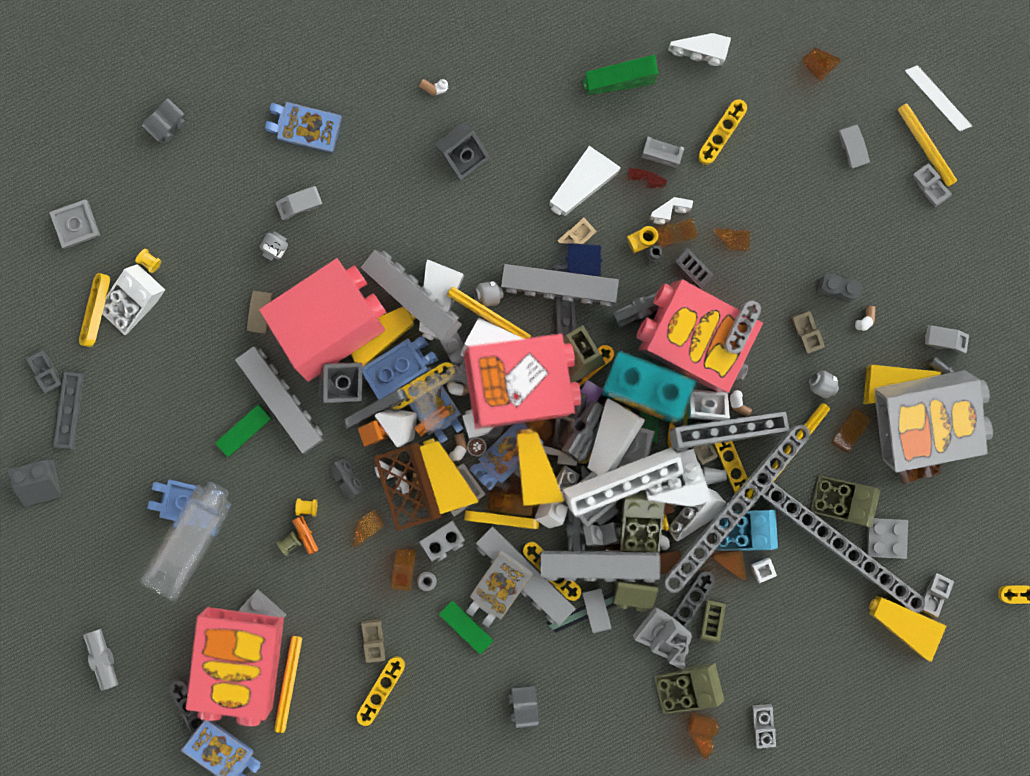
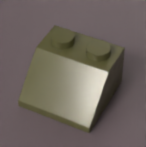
(635, 595)

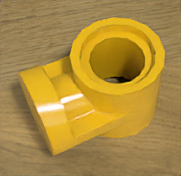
(637, 241)

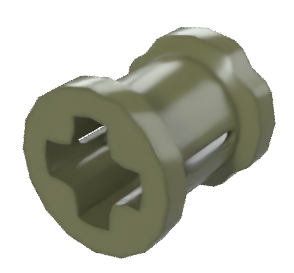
(289, 543)

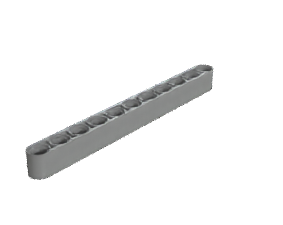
(745, 504)
(845, 547)

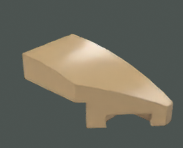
(579, 233)

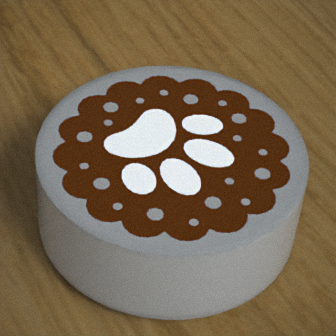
(476, 446)

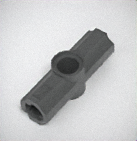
(637, 310)
(586, 422)
(575, 533)

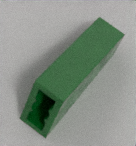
(621, 76)

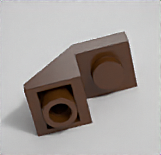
(923, 472)

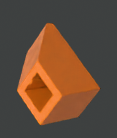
(372, 433)

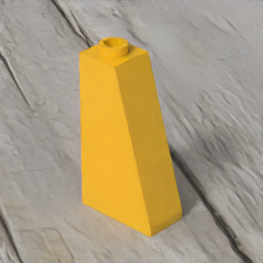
(395, 324)
(884, 375)
(536, 474)
(446, 480)
(912, 628)

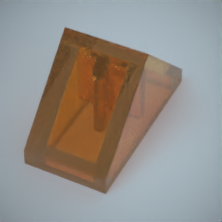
(820, 63)
(732, 561)

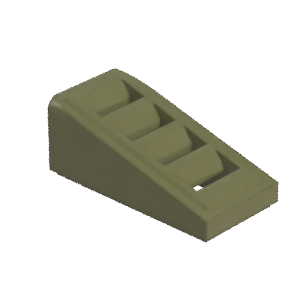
(708, 638)

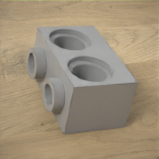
(440, 537)

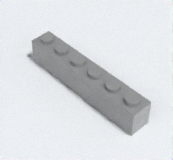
(560, 284)
(411, 295)
(279, 399)
(729, 430)
(600, 565)
(539, 589)

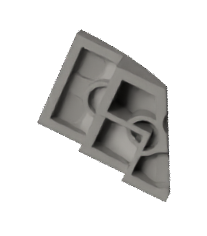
(665, 637)

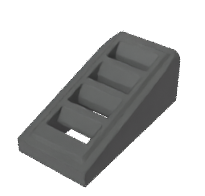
(693, 258)

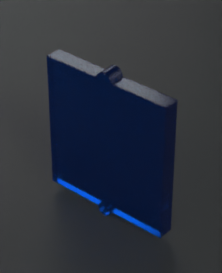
(584, 259)

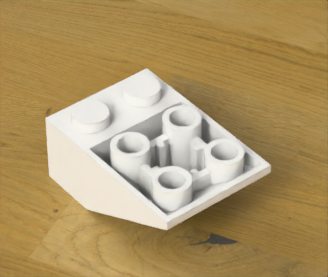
(131, 298)
(685, 489)

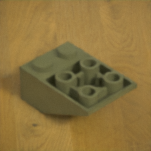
(585, 354)
(845, 501)
(641, 523)
(689, 689)

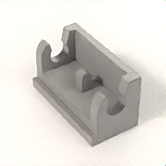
(662, 152)

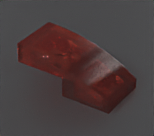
(652, 179)

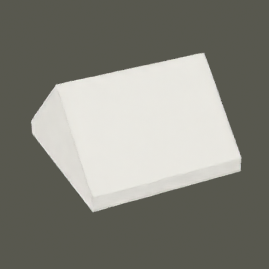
(708, 406)
(398, 425)

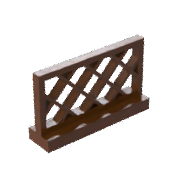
(424, 482)

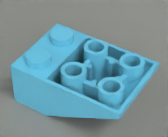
(753, 532)

